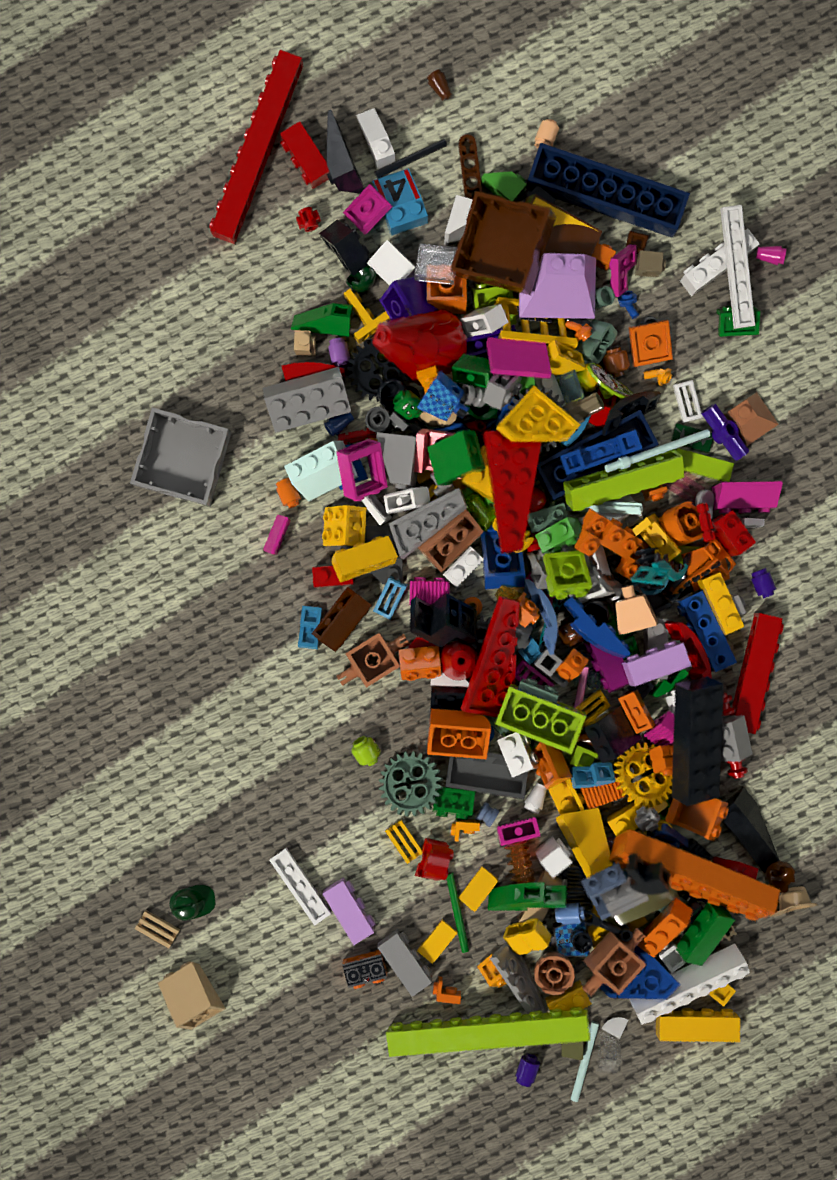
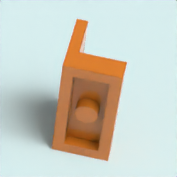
(636, 711)

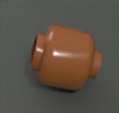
(616, 361)

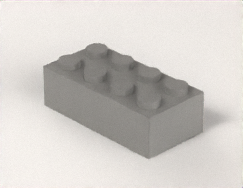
(306, 399)

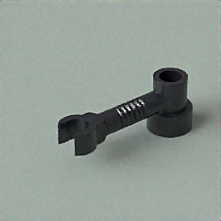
(617, 930)

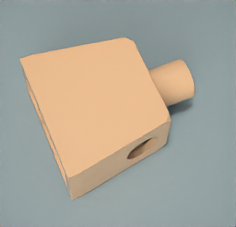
(634, 612)

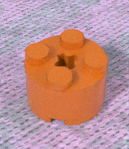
(682, 523)

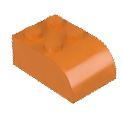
(458, 734)

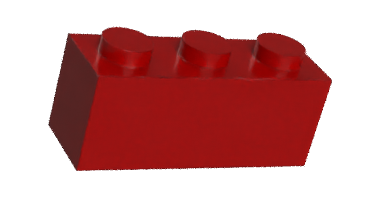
(304, 155)

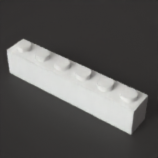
(695, 982)

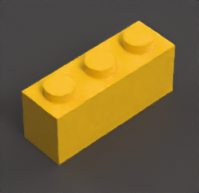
(364, 558)
(720, 602)

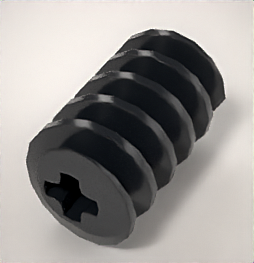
(647, 558)

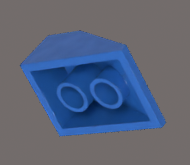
(499, 567)

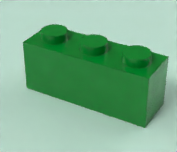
(704, 934)

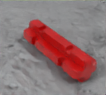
(356, 436)
(705, 522)

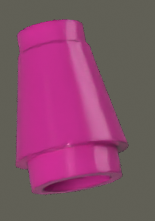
(771, 254)

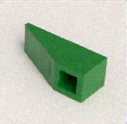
(328, 319)

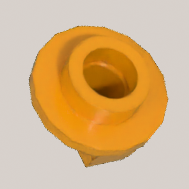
(663, 376)

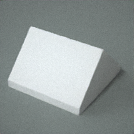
(391, 263)

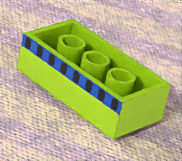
(541, 719)

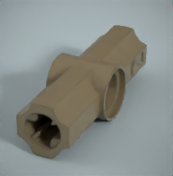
(584, 408)

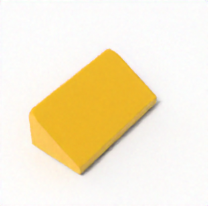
(478, 889)

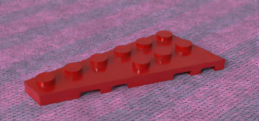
(512, 479)
(495, 663)

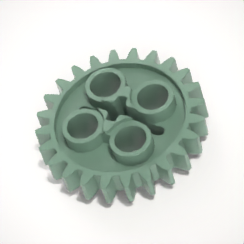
(412, 802)

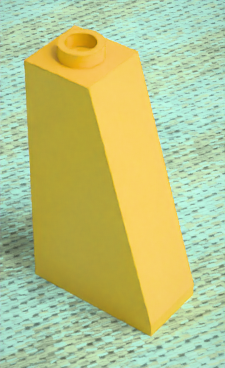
(586, 839)

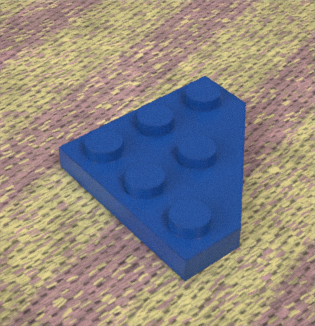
(650, 983)

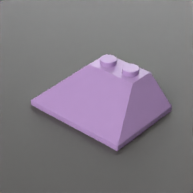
(562, 288)

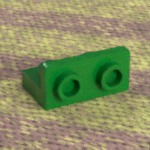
(726, 327)
(454, 802)

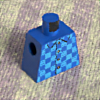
(443, 398)

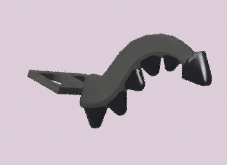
(610, 583)

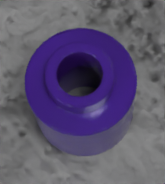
(763, 583)
(527, 1070)

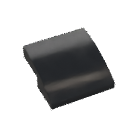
(447, 697)

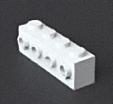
(712, 266)

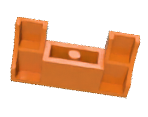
(610, 534)

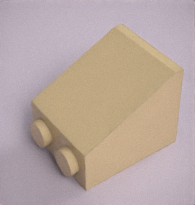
(190, 996)

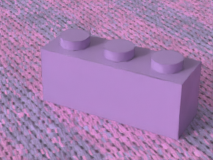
(656, 663)
(349, 910)

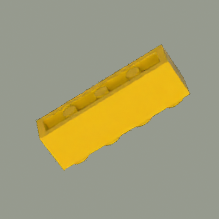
(699, 1026)

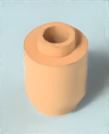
(547, 133)

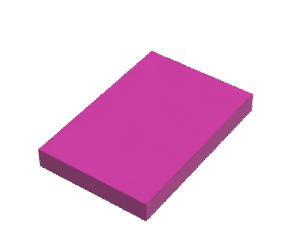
(518, 358)

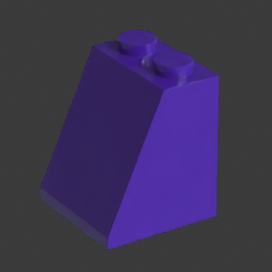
(406, 298)

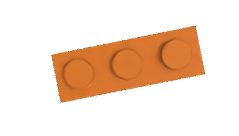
(665, 927)

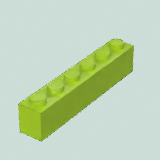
(642, 475)

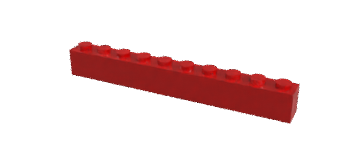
(256, 147)

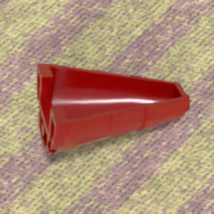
(422, 342)

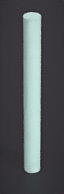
(584, 1063)

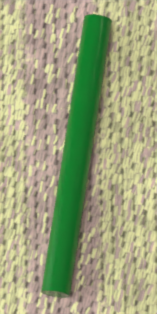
(457, 913)

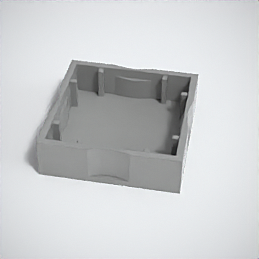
(181, 457)

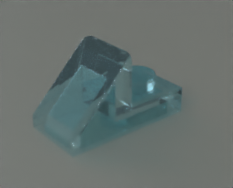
(571, 387)

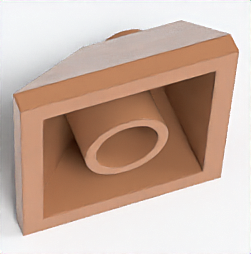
(752, 418)

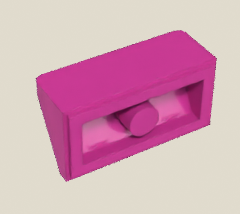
(276, 534)

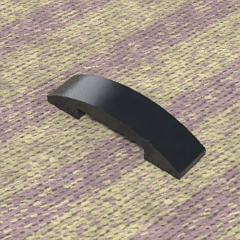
(641, 401)

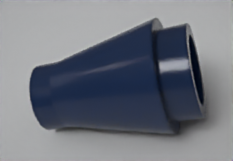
(337, 424)

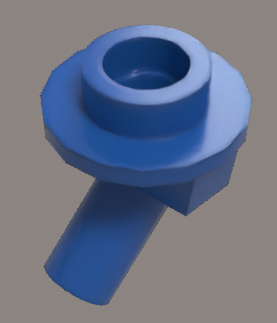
(626, 300)

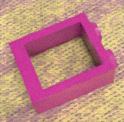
(378, 481)

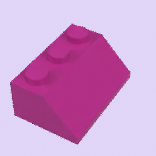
(746, 496)

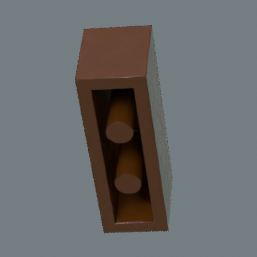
(341, 619)

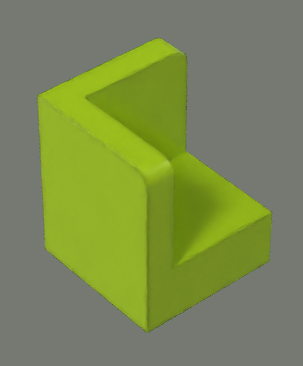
(581, 757)

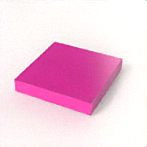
(367, 209)

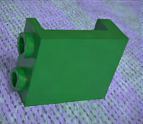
(456, 457)

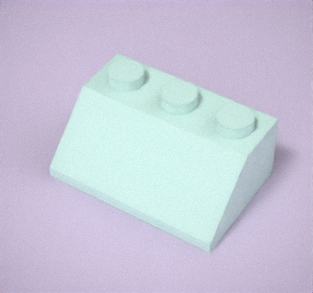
(317, 471)

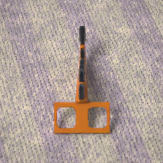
(706, 569)

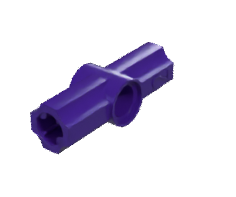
(725, 432)

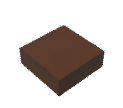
(637, 239)

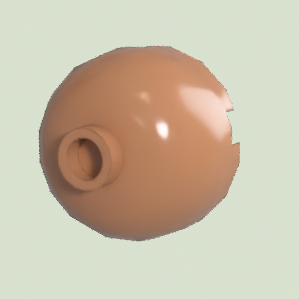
(554, 973)

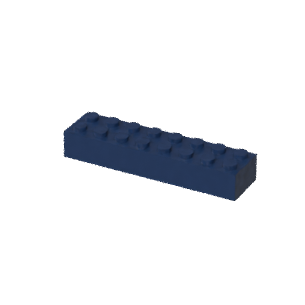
(608, 190)

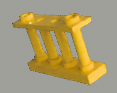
(510, 307)

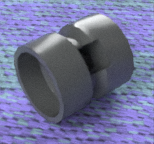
(378, 420)

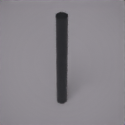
(410, 158)

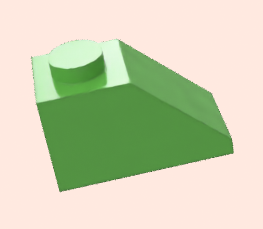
(504, 184)

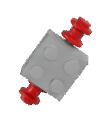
(735, 740)

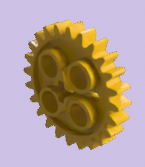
(653, 792)

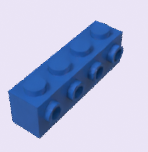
(706, 627)

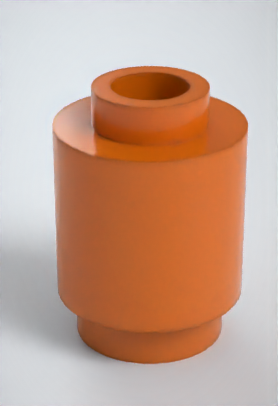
(288, 493)

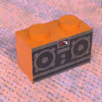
(364, 969)

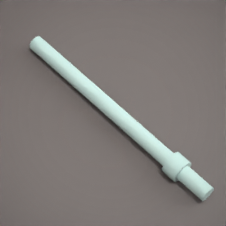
(625, 461)

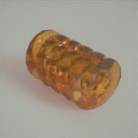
(520, 862)

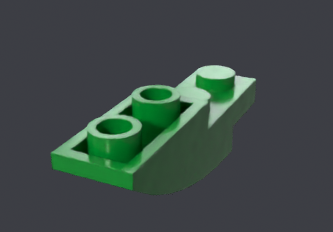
(527, 895)

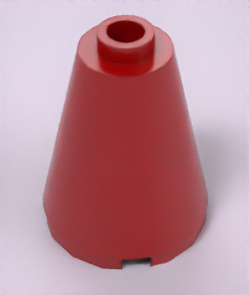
(449, 657)

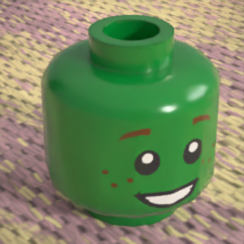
(406, 404)

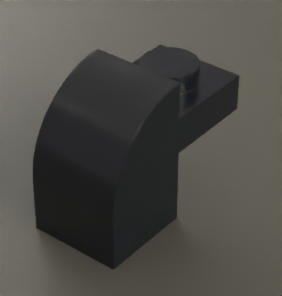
(647, 879)

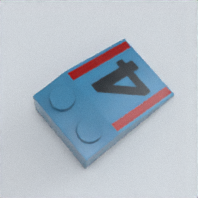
(407, 203)

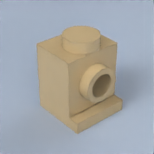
(304, 343)

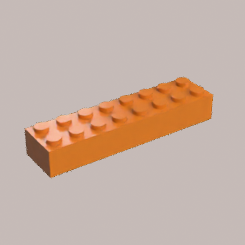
(700, 876)

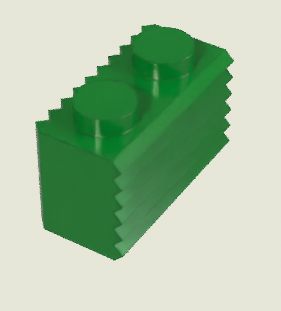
(472, 371)

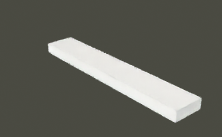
(737, 266)

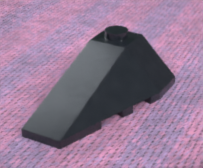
(339, 160)
(749, 829)

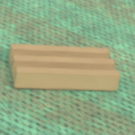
(150, 934)

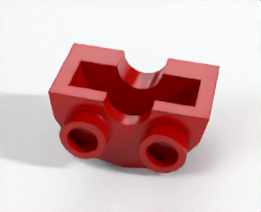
(434, 860)

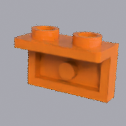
(420, 663)

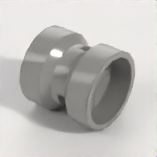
(473, 395)
(532, 558)

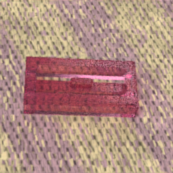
(682, 486)

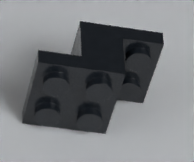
(443, 620)

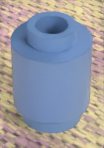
(571, 914)

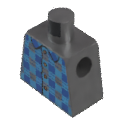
(561, 939)

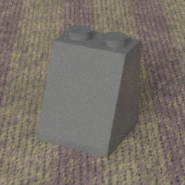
(399, 459)

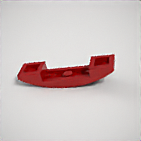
(694, 649)

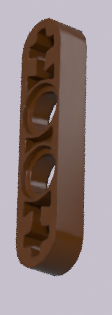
(468, 173)

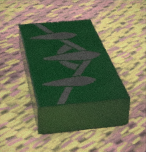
(701, 445)

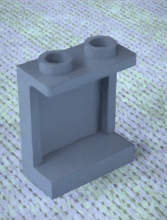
(601, 883)

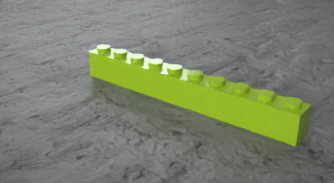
(488, 1032)

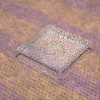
(435, 264)

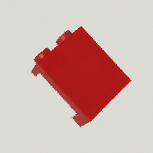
(732, 534)

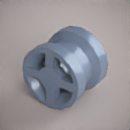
(487, 814)

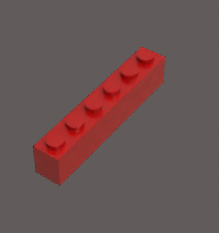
(756, 669)

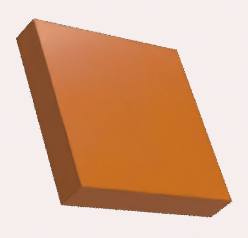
(650, 343)

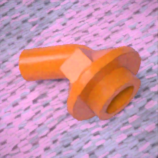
(583, 332)

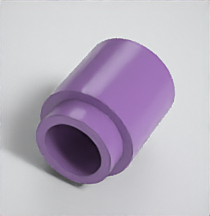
(339, 352)

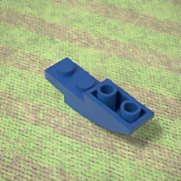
(600, 637)

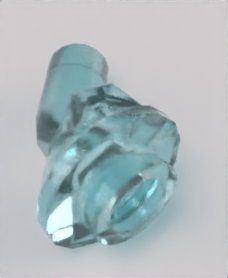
(593, 680)

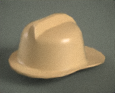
(794, 899)

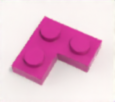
(619, 266)

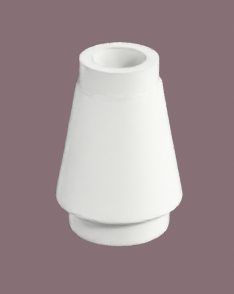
(535, 799)

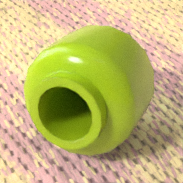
(365, 751)

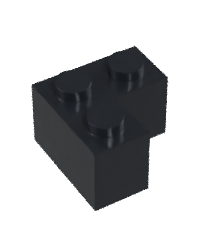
(346, 246)

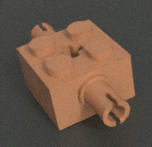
(369, 672)
(614, 963)

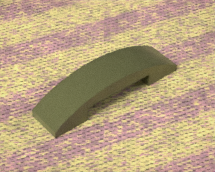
(653, 904)

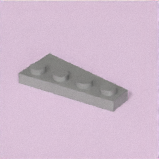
(421, 524)
(518, 978)

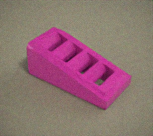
(522, 665)

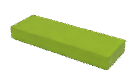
(706, 466)

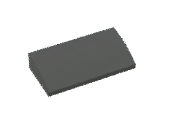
(485, 776)

